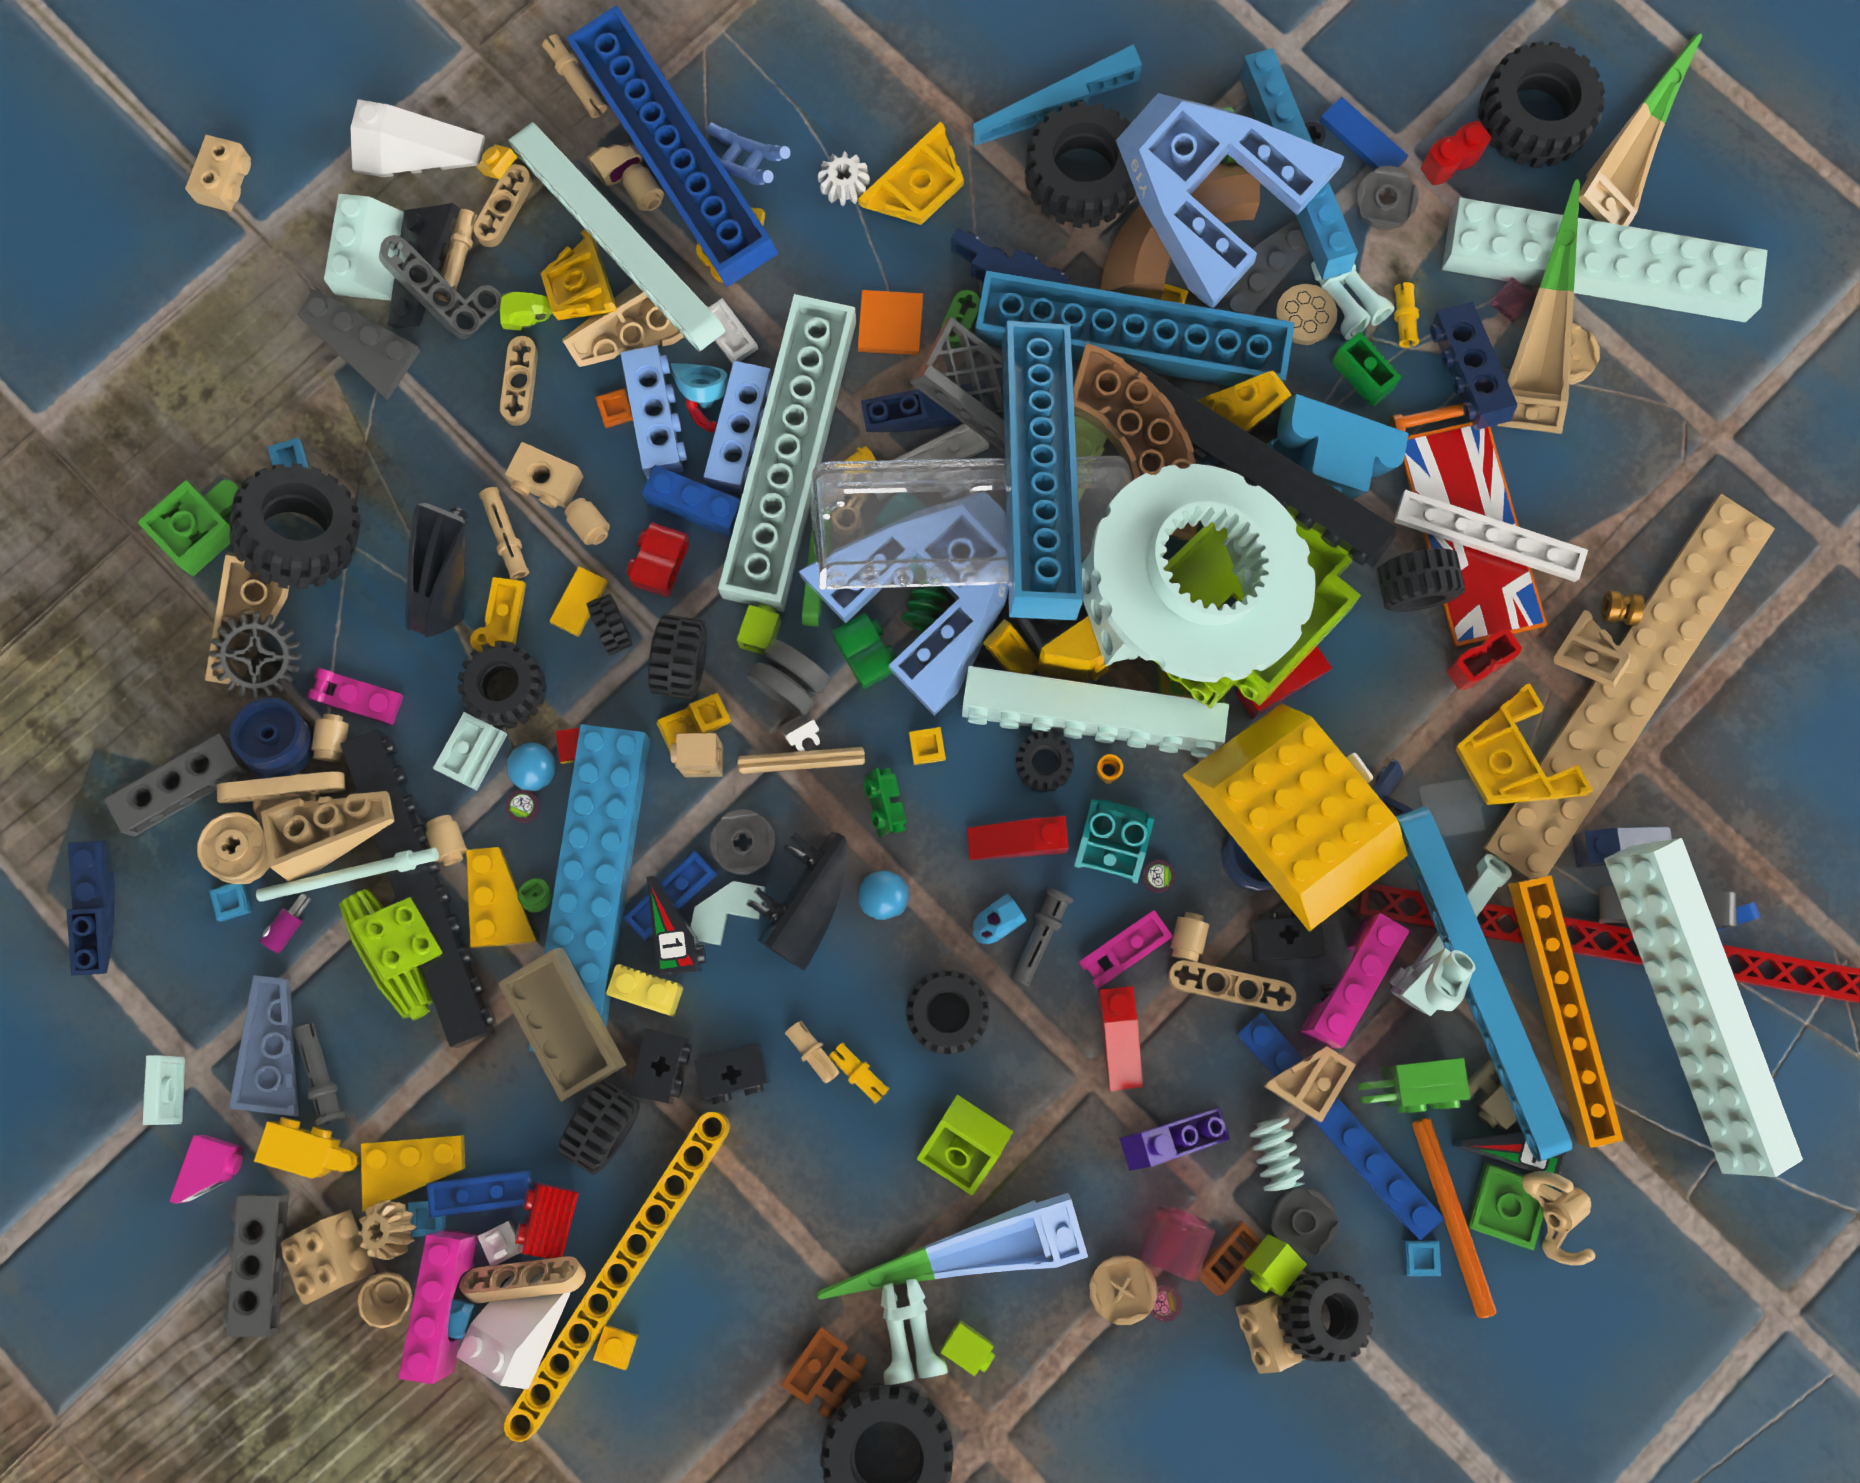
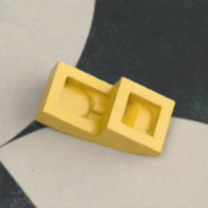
(699, 717)

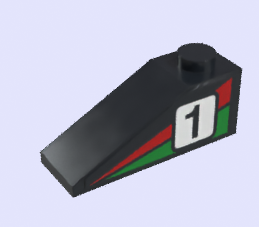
(674, 940)
(1511, 1150)

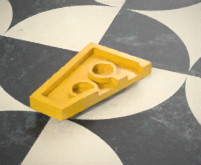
(1249, 401)
(493, 900)
(406, 1165)

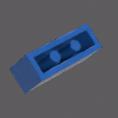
(691, 501)

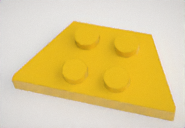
(918, 181)
(578, 282)

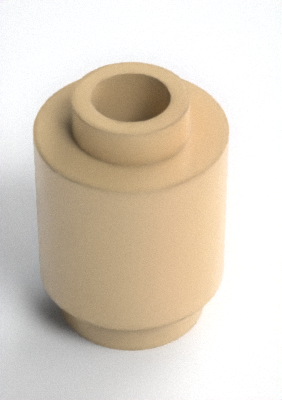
(642, 187)
(587, 521)
(327, 738)
(447, 839)
(1189, 937)

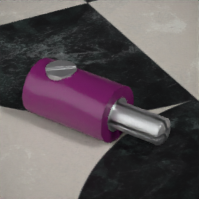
(284, 925)

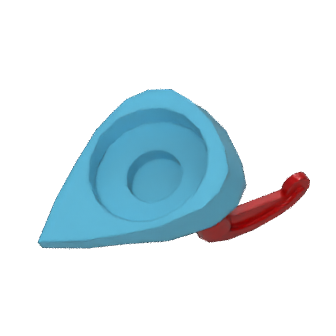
(700, 385)

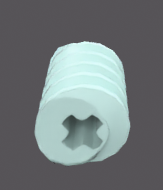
(1277, 1155)

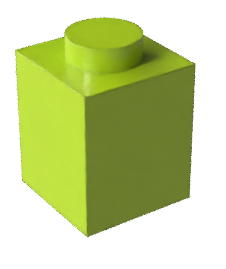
(758, 628)
(1274, 1265)
(968, 1348)

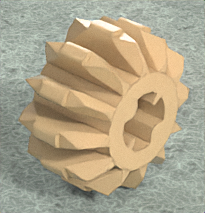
(386, 1230)

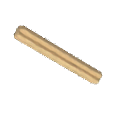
(801, 760)

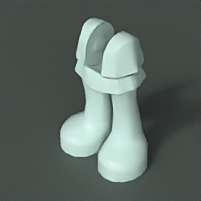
(1355, 317)
(927, 1362)

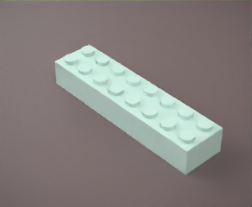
(1094, 711)

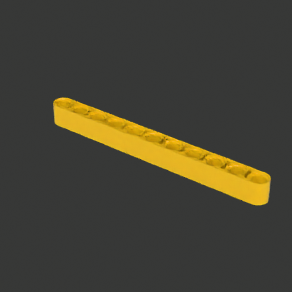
(605, 1284)

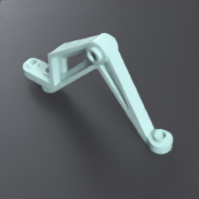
(1440, 976)

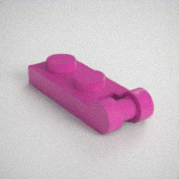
(356, 697)
(1127, 948)

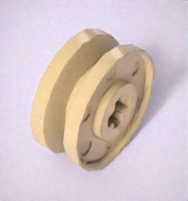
(221, 839)

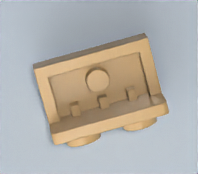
(1264, 1337)

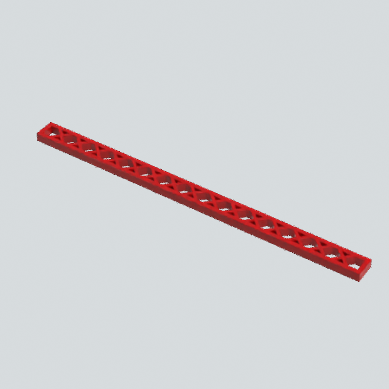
(1626, 955)

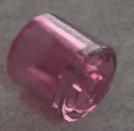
(1177, 1243)

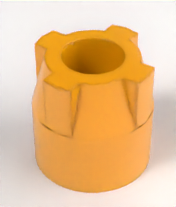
(1113, 761)

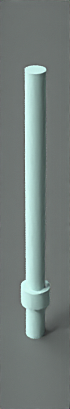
(402, 862)

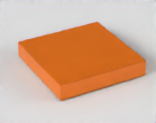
(890, 322)

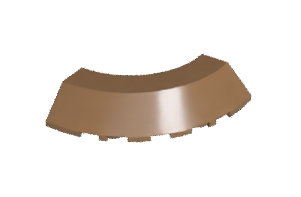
(1138, 257)
(1132, 417)

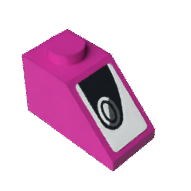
(205, 1167)

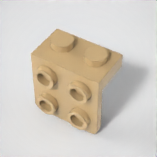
(326, 1257)

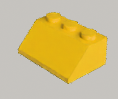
(1073, 655)

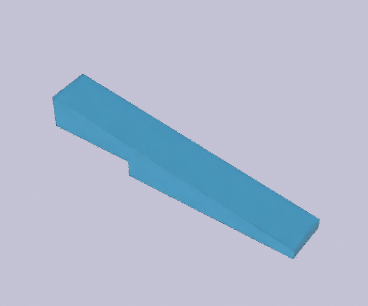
(1100, 77)

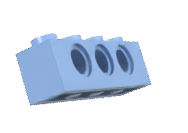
(638, 367)
(743, 381)

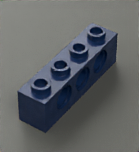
(1464, 324)

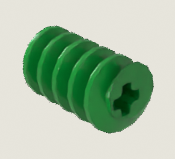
(924, 606)

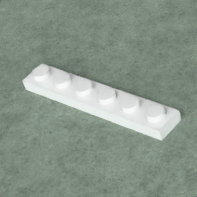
(1490, 536)

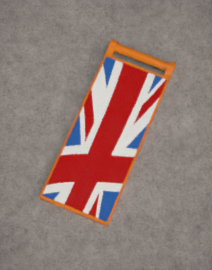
(1466, 471)

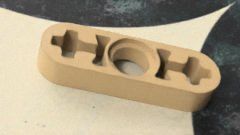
(503, 191)
(512, 368)

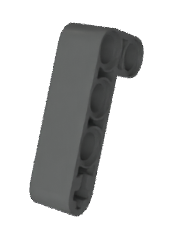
(437, 284)
(1720, 904)

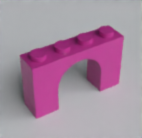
(1373, 952)
(428, 1349)

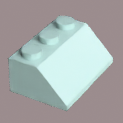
(355, 244)

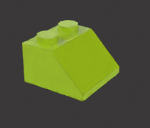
(965, 1145)

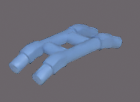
(759, 151)

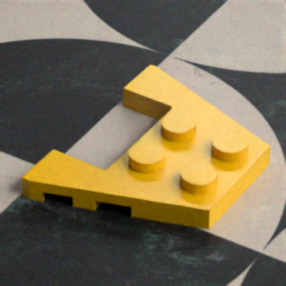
(1504, 763)

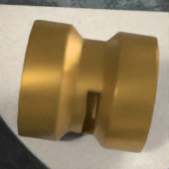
(1622, 608)

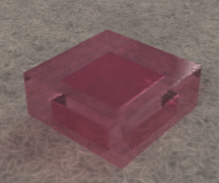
(1512, 300)

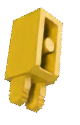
(302, 1150)

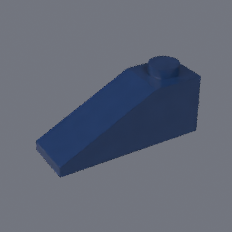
(1595, 845)

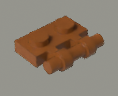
(816, 1365)

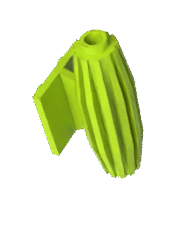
(392, 948)

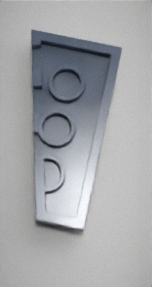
(266, 1056)

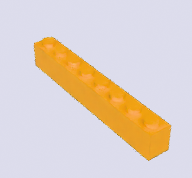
(1565, 1012)

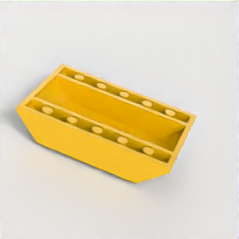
(1300, 812)

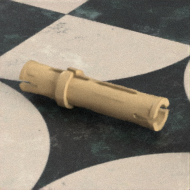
(567, 65)
(458, 247)
(515, 565)

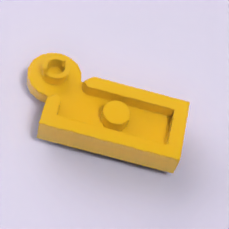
(501, 615)

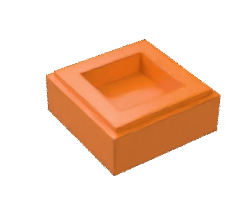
(614, 408)

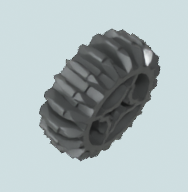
(256, 639)

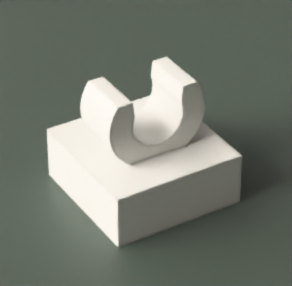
(799, 729)
(499, 1243)

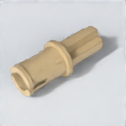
(812, 1051)

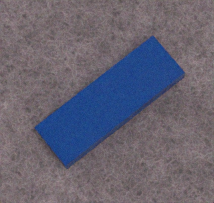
(1362, 136)
(680, 884)
(478, 1193)

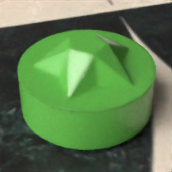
(535, 895)

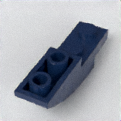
(994, 259)
(909, 411)
(92, 909)

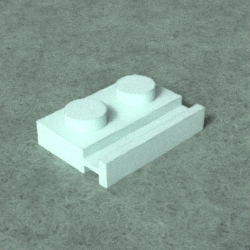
(470, 751)

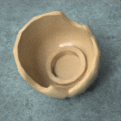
(384, 1299)

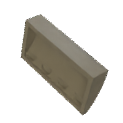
(561, 1023)

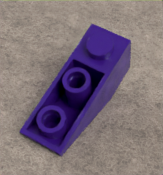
(1174, 1139)

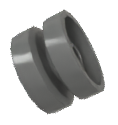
(789, 677)

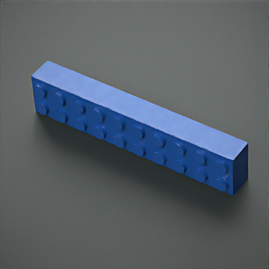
(672, 146)

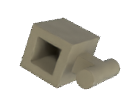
(1494, 1103)

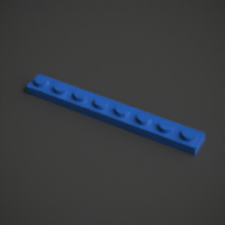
(1349, 1136)

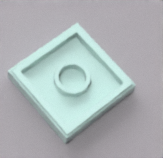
(163, 1090)

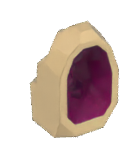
(612, 161)

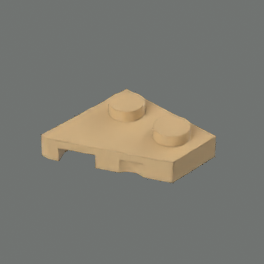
(1592, 652)
(1313, 1082)

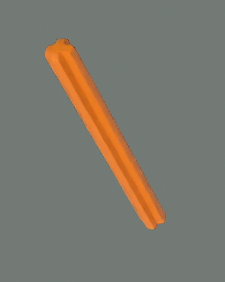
(1454, 1218)

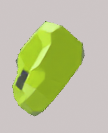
(523, 310)

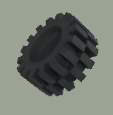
(609, 624)
(1050, 743)

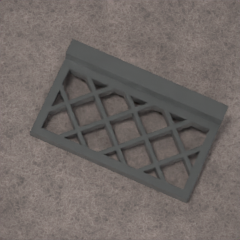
(949, 392)

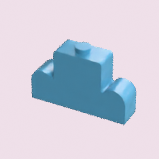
(1340, 444)

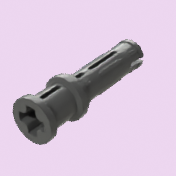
(1047, 922)
(321, 1089)

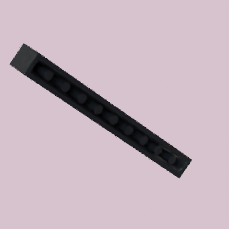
(1296, 489)
(449, 976)

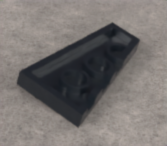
(426, 232)

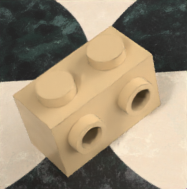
(218, 173)

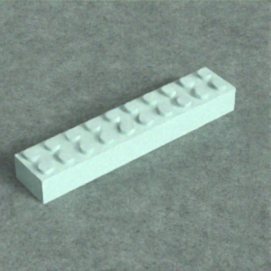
(1610, 260)
(786, 452)
(1703, 1009)

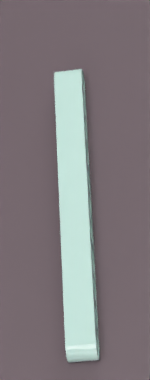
(617, 237)

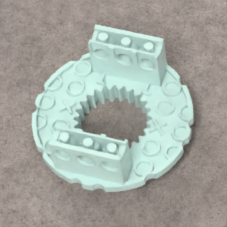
(1144, 614)

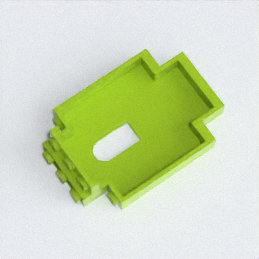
(1206, 574)

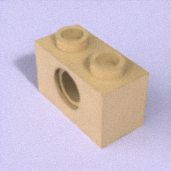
(531, 463)
(698, 755)

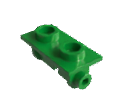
(879, 788)

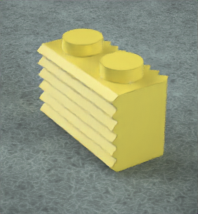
(644, 990)

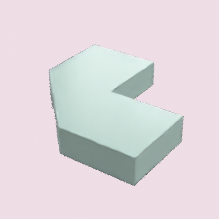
(711, 914)

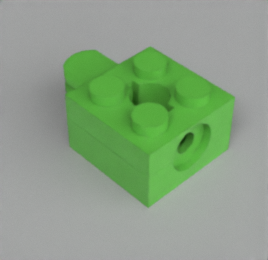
(184, 514)
(1421, 1083)

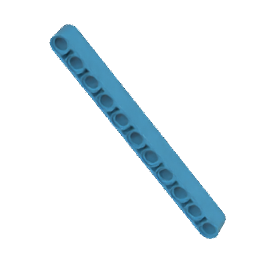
(1486, 991)

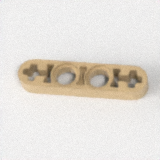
(280, 787)
(1231, 986)
(484, 1283)

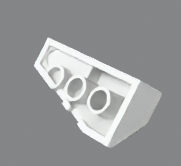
(398, 140)

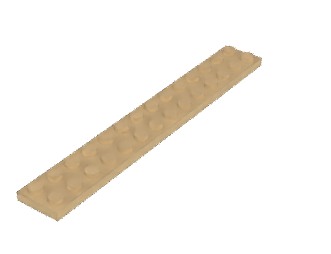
(1612, 718)

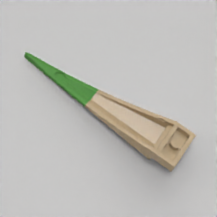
(1620, 173)
(1544, 355)

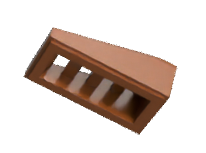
(1209, 1278)

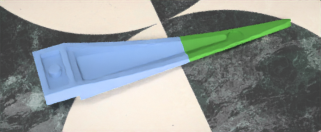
(1019, 1239)

